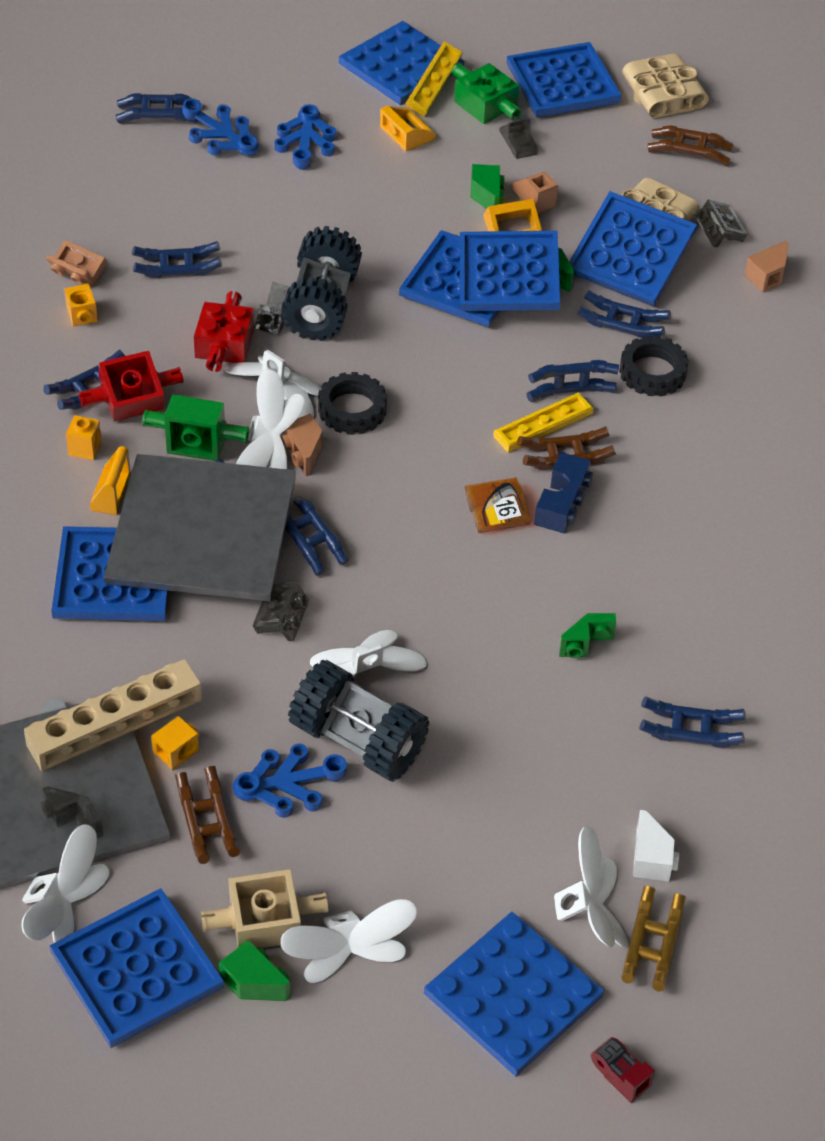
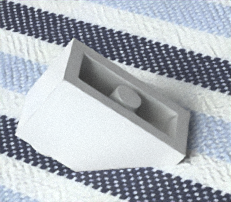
(653, 850)

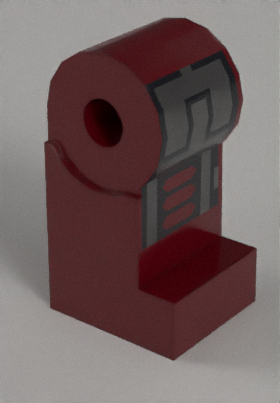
(622, 1069)

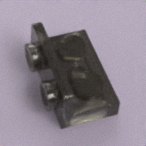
(720, 222)
(283, 612)

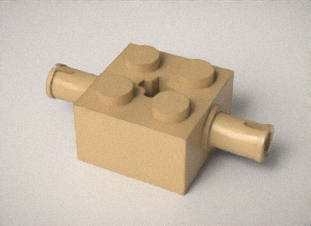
(263, 908)

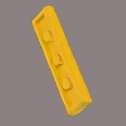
(433, 79)
(544, 421)

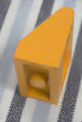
(393, 124)
(512, 210)
(112, 483)

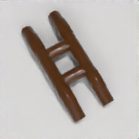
(679, 146)
(575, 441)
(215, 802)

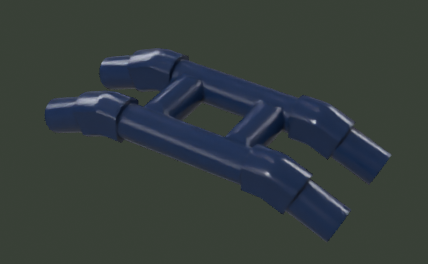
(146, 111)
(167, 254)
(614, 308)
(76, 383)
(583, 384)
(307, 544)
(705, 715)

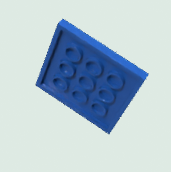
(393, 60)
(563, 79)
(632, 248)
(509, 271)
(437, 280)
(81, 586)
(136, 967)
(513, 993)

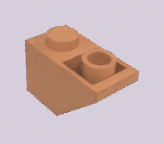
(537, 187)
(767, 267)
(304, 442)

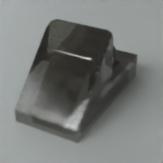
(519, 139)

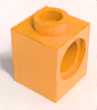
(80, 304)
(83, 437)
(175, 742)

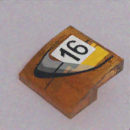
(497, 505)

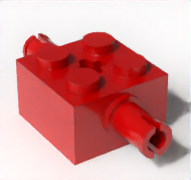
(224, 332)
(131, 386)

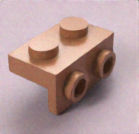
(78, 263)

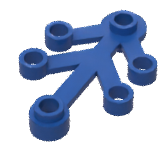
(308, 116)
(243, 143)
(287, 780)

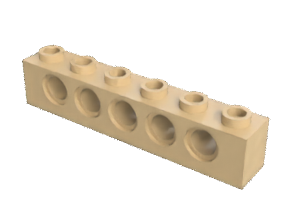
(160, 693)

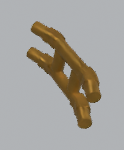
(642, 925)

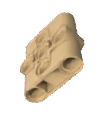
(665, 85)
(663, 198)

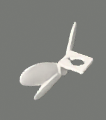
(292, 382)
(274, 418)
(373, 652)
(72, 883)
(597, 885)
(364, 938)

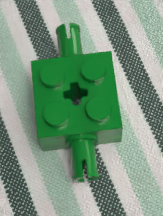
(486, 93)
(195, 427)

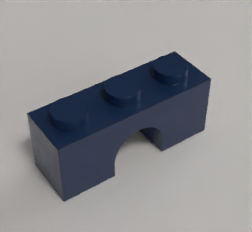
(557, 508)

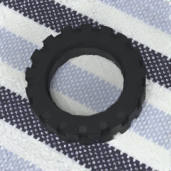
(651, 383)
(352, 384)

